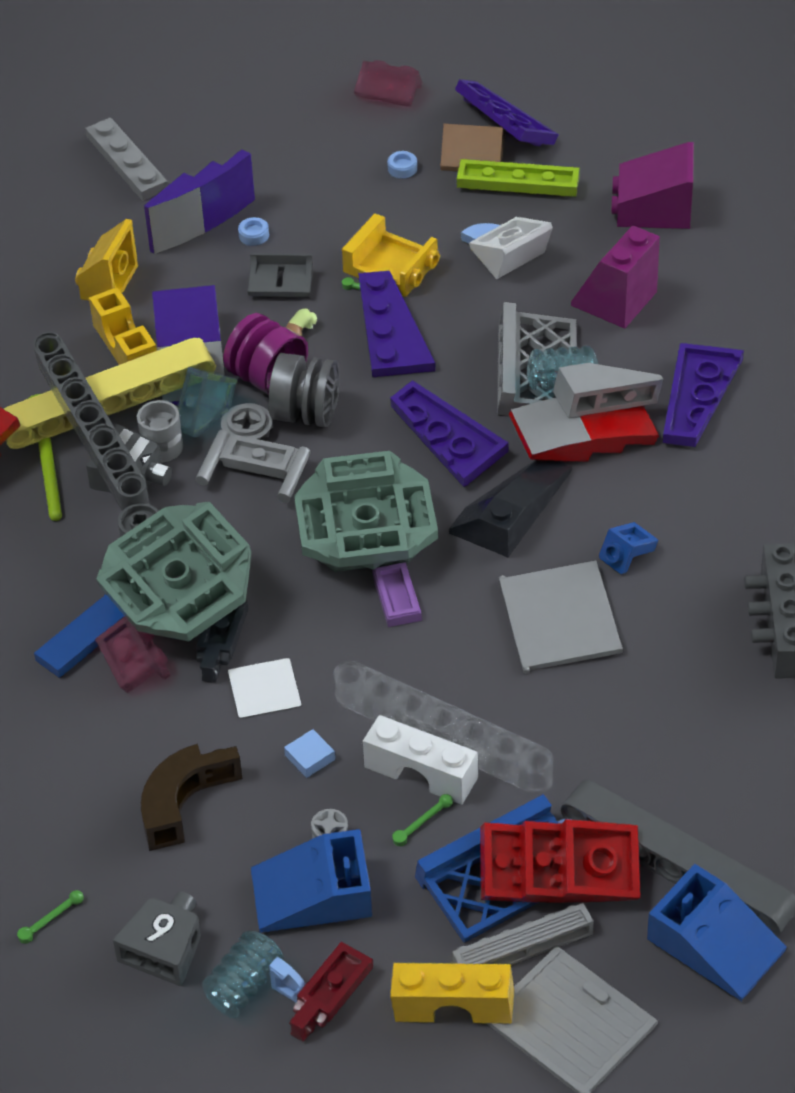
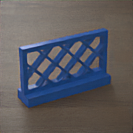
(461, 855)

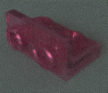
(387, 83)
(131, 655)

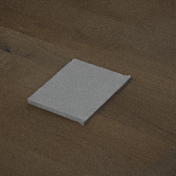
(560, 616)
(573, 1022)

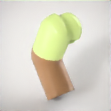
(302, 319)

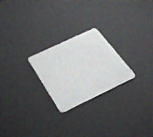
(264, 687)

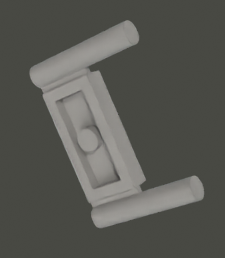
(256, 457)

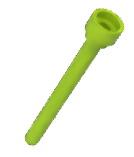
(50, 478)

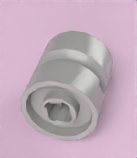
(161, 423)

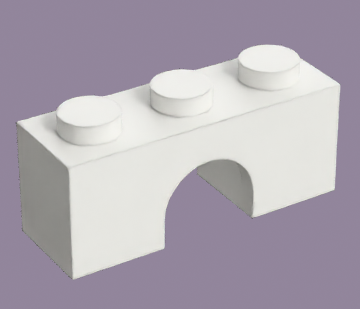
(444, 764)

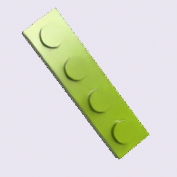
(518, 177)

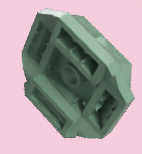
(365, 512)
(172, 543)

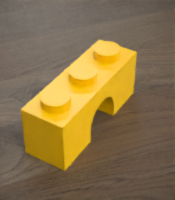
(116, 327)
(478, 988)

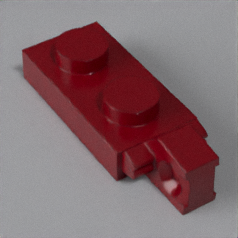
(329, 989)

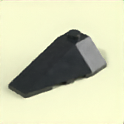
(510, 509)

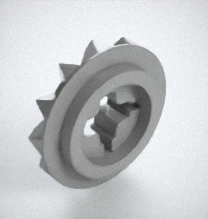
(237, 416)

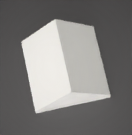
(512, 244)

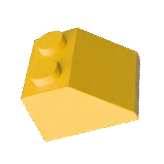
(109, 262)

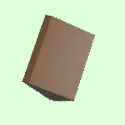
(471, 143)

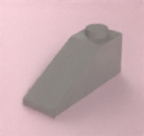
(602, 388)

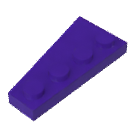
(505, 114)
(391, 332)
(697, 389)
(450, 435)

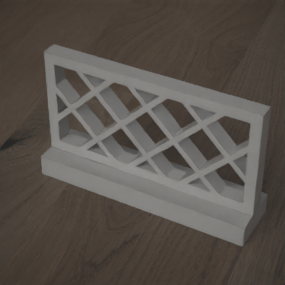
(511, 353)

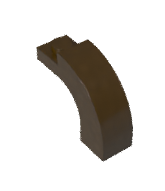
(175, 782)

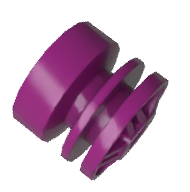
(255, 347)

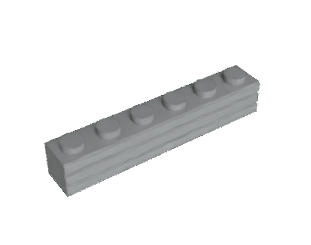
(529, 939)

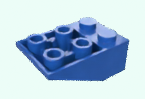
(313, 883)
(714, 932)

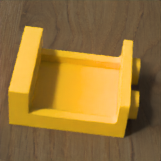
(378, 250)

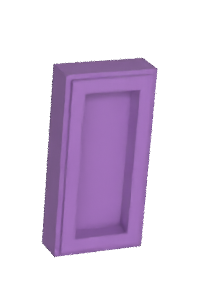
(396, 594)

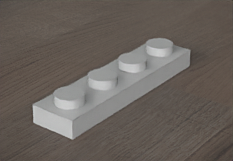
(126, 158)

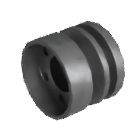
(297, 389)

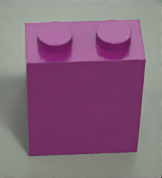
(655, 189)
(622, 279)

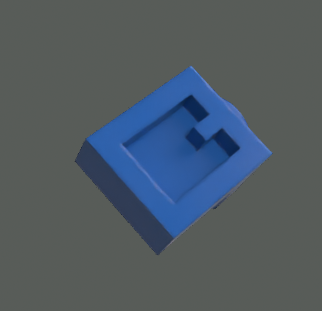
(624, 543)

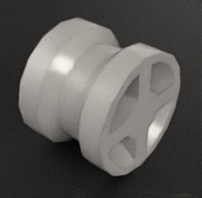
(328, 821)

